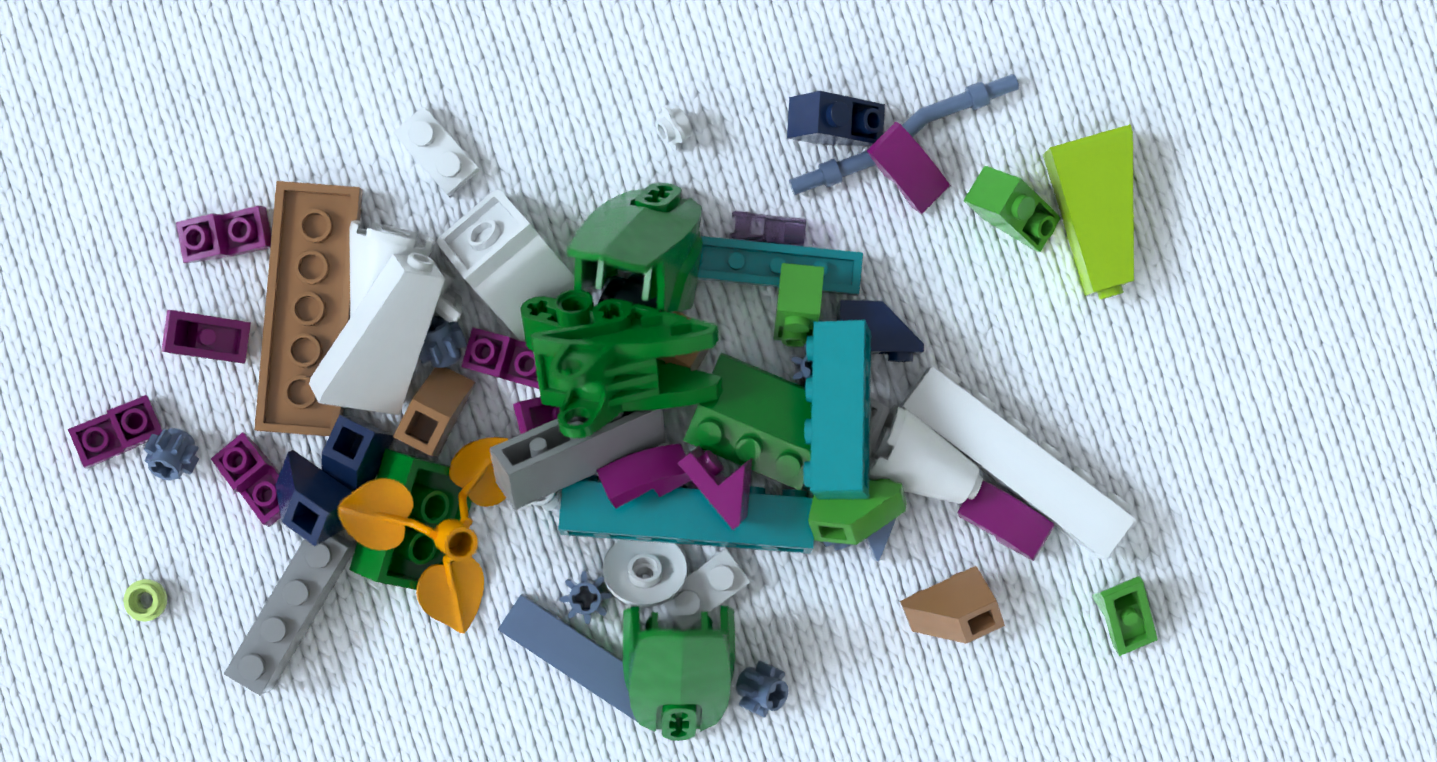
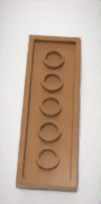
(304, 303)

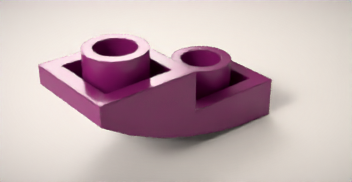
(908, 167)
(224, 234)
(500, 357)
(115, 432)
(643, 471)
(251, 475)
(1007, 519)

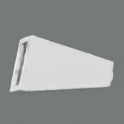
(382, 340)

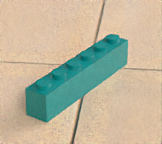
(688, 518)

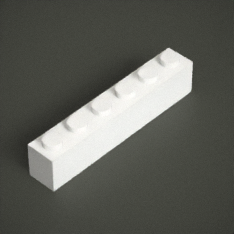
(1018, 463)

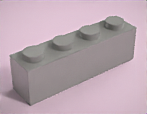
(549, 461)
(289, 613)

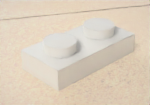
(436, 151)
(707, 589)

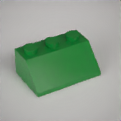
(755, 419)
(433, 502)

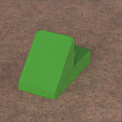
(1127, 615)

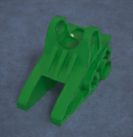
(610, 365)

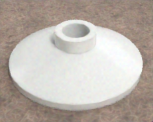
(633, 558)

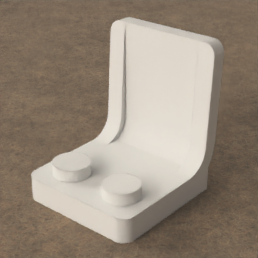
(504, 259)

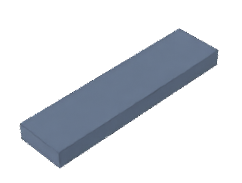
(568, 651)

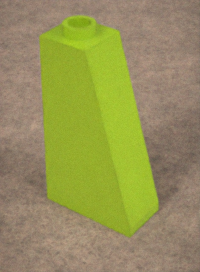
(1096, 206)

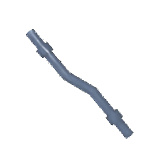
(975, 96)

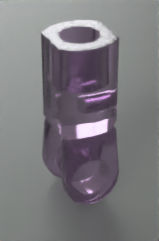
(775, 230)

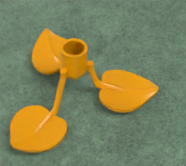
(378, 518)

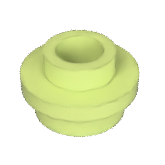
(133, 603)

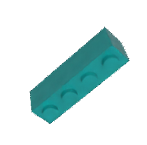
(839, 410)

